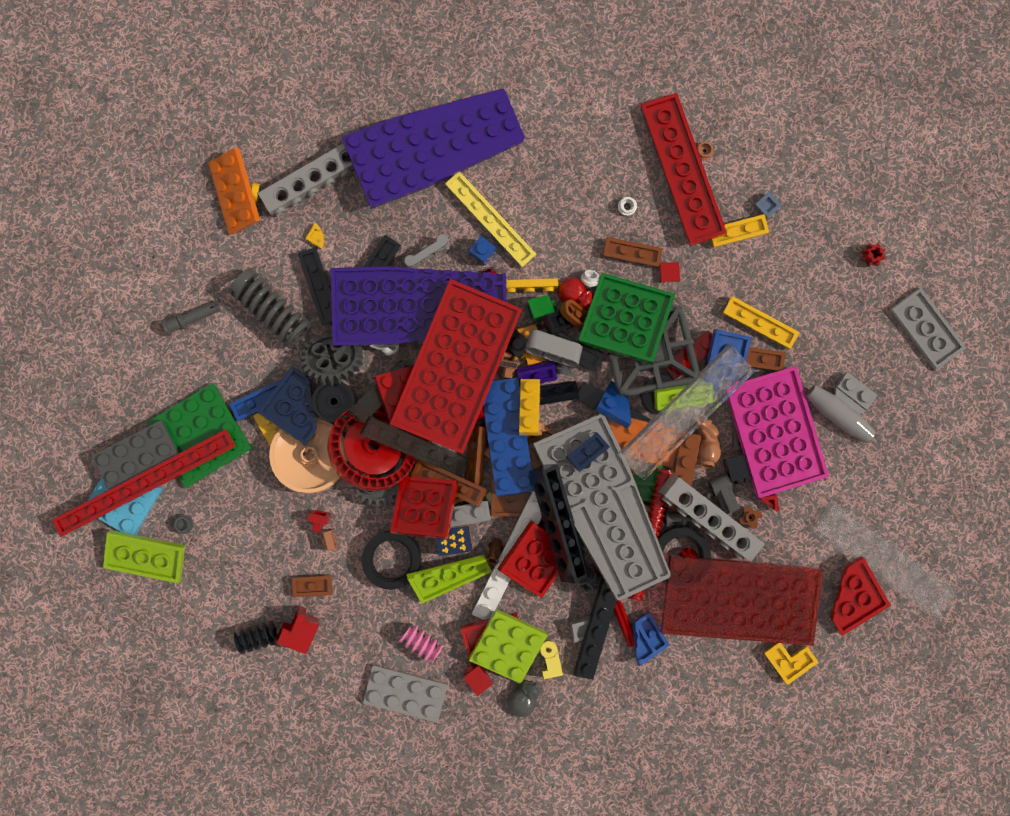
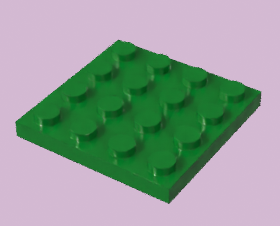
(627, 318)
(199, 419)

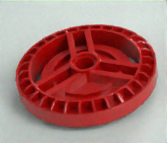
(363, 458)

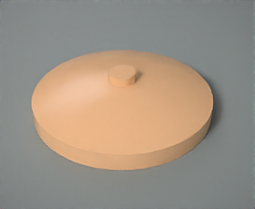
(304, 467)

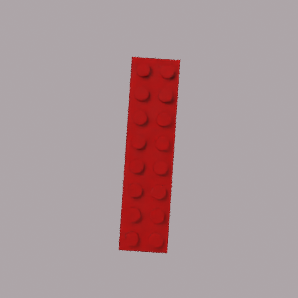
(683, 169)

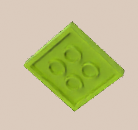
(508, 646)

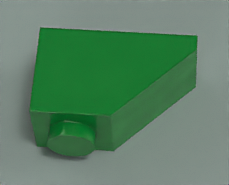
(540, 307)

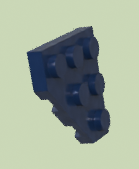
(291, 407)

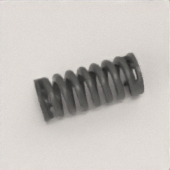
(243, 281)

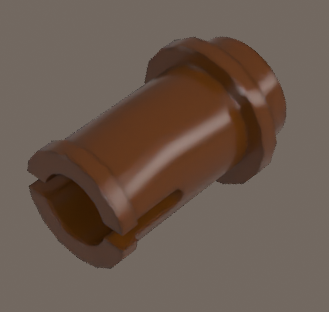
(494, 552)

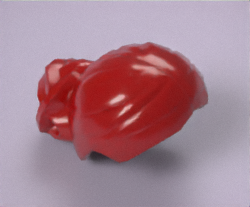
(575, 290)

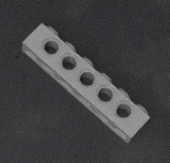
(303, 176)
(749, 544)

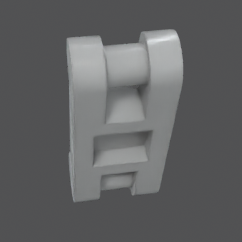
(427, 252)

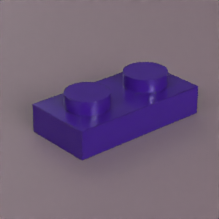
(544, 371)

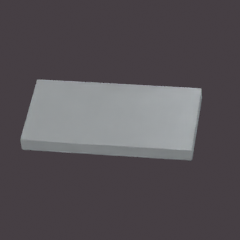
(927, 328)

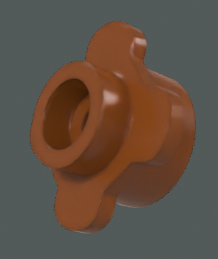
(744, 519)

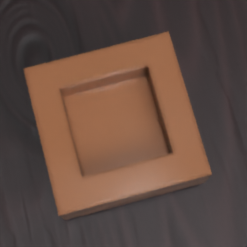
(329, 540)

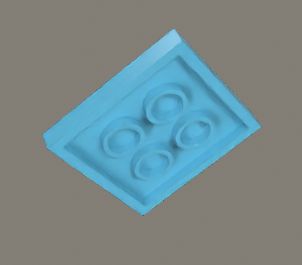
(131, 515)

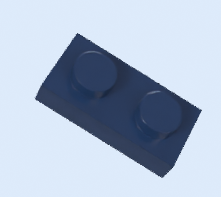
(588, 452)

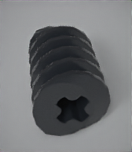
(255, 639)

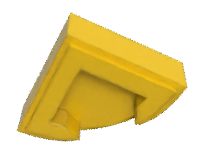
(316, 236)

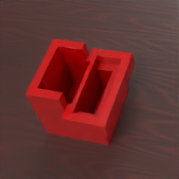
(300, 632)

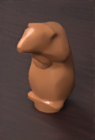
(709, 447)

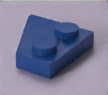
(615, 406)
(647, 638)

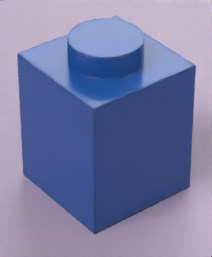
(482, 250)

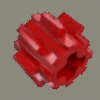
(868, 256)

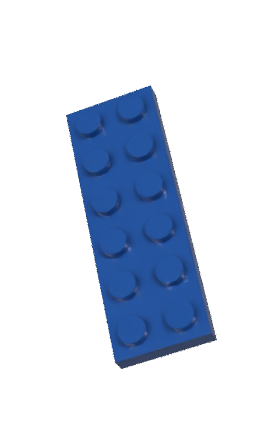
(507, 448)

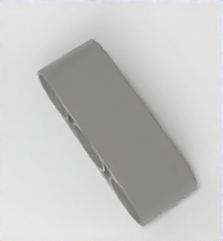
(553, 348)

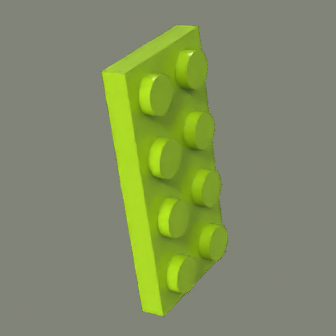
(144, 556)

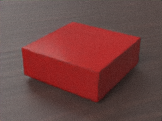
(669, 272)

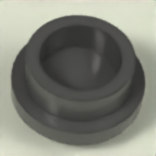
(183, 524)

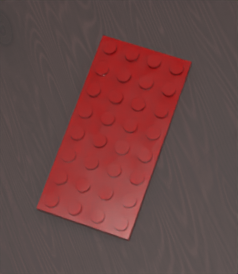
(456, 366)

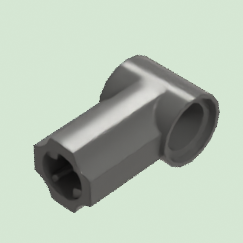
(722, 489)

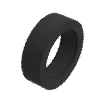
(697, 538)
(370, 570)

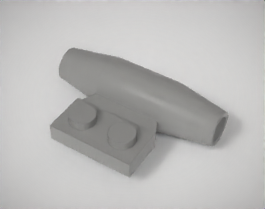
(845, 406)

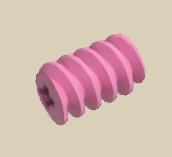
(421, 643)

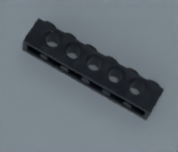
(559, 523)

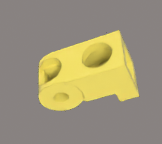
(551, 655)

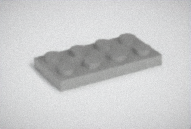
(405, 693)

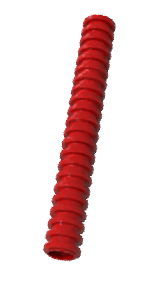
(656, 512)

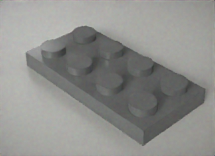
(135, 454)

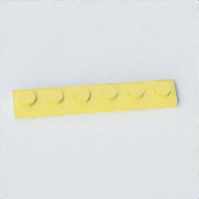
(490, 219)

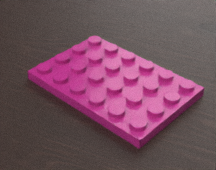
(777, 432)

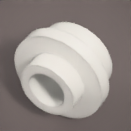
(627, 200)
(590, 278)

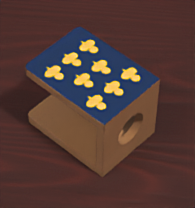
(457, 542)

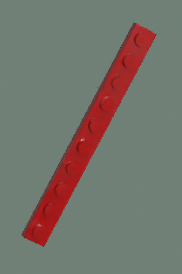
(143, 483)

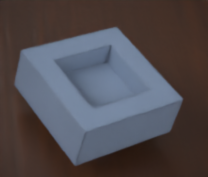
(767, 205)

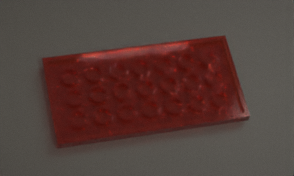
(741, 600)

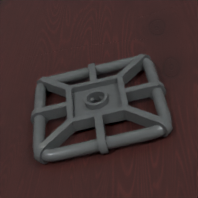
(663, 359)

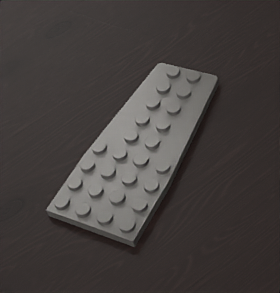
(607, 510)

